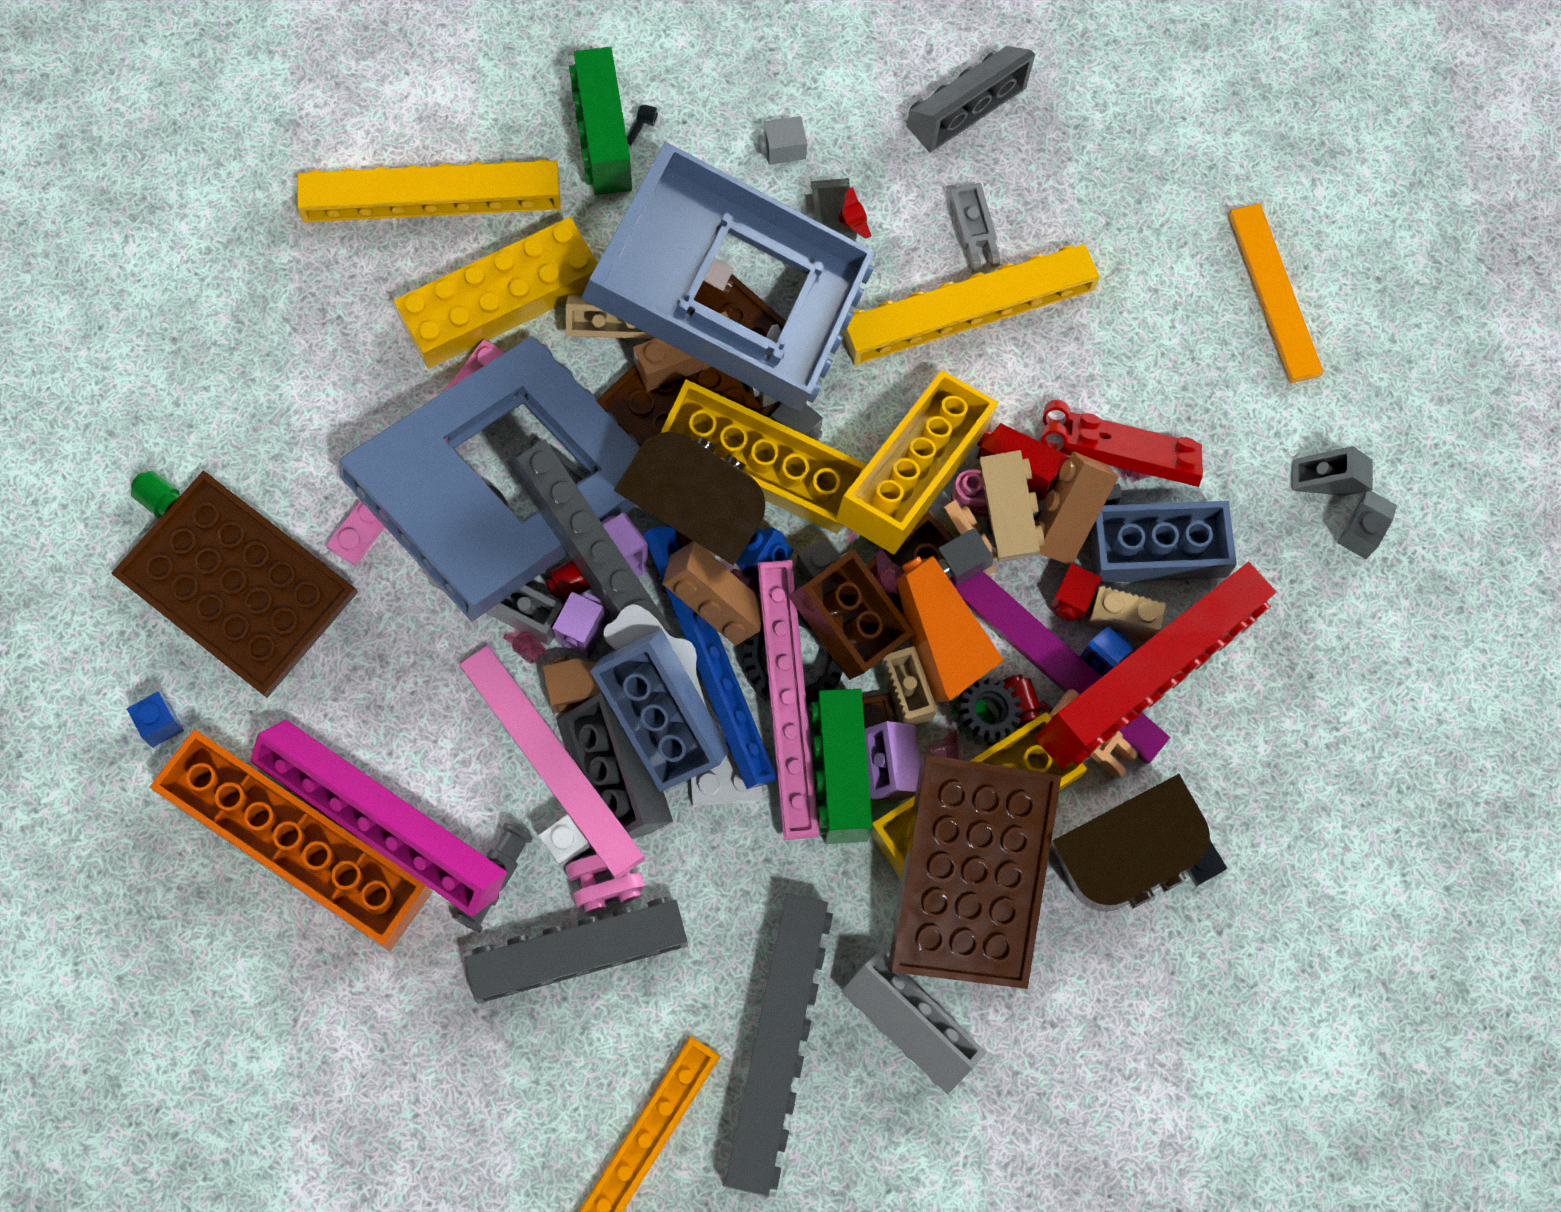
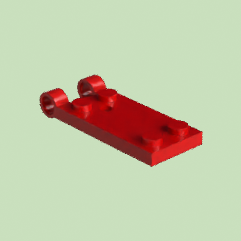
(1124, 445)

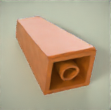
(946, 634)

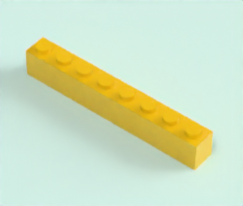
(428, 191)
(970, 303)

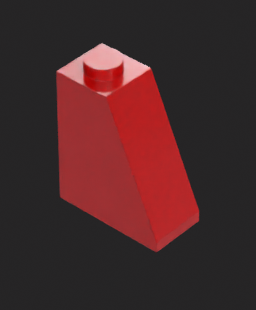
(1043, 460)

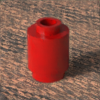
(566, 580)
(1027, 695)

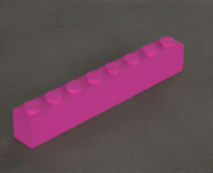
(378, 817)

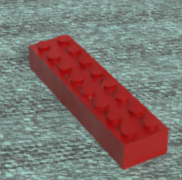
(1156, 667)

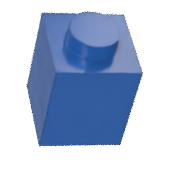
(155, 719)

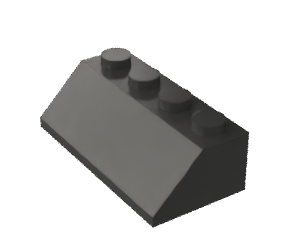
(970, 96)
(613, 766)

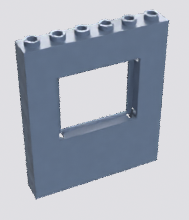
(669, 245)
(449, 513)

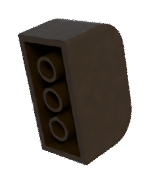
(695, 492)
(1134, 848)

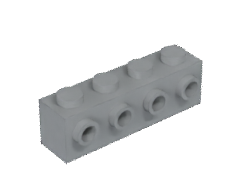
(527, 612)
(913, 1023)

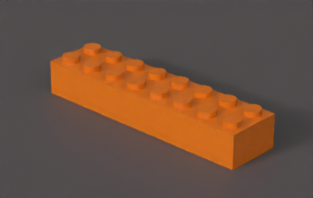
(291, 839)

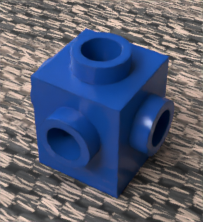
(764, 546)

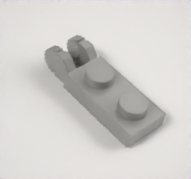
(974, 223)

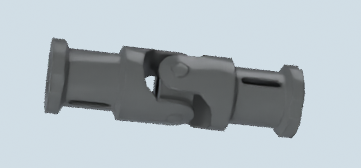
(505, 855)

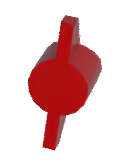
(853, 215)

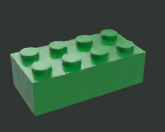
(600, 121)
(843, 766)

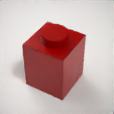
(1075, 593)

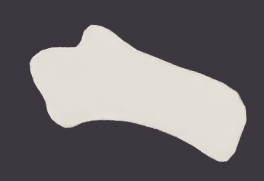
(636, 623)

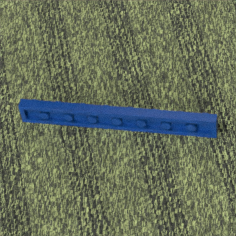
(716, 673)

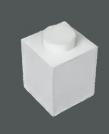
(565, 842)

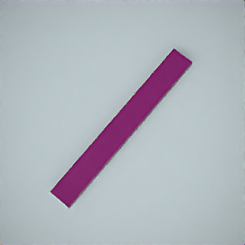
(1049, 653)

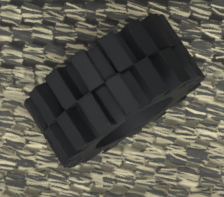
(974, 725)

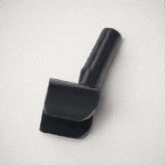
(645, 115)

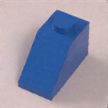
(1106, 650)

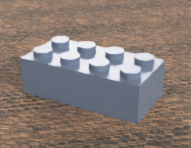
(1163, 542)
(660, 710)

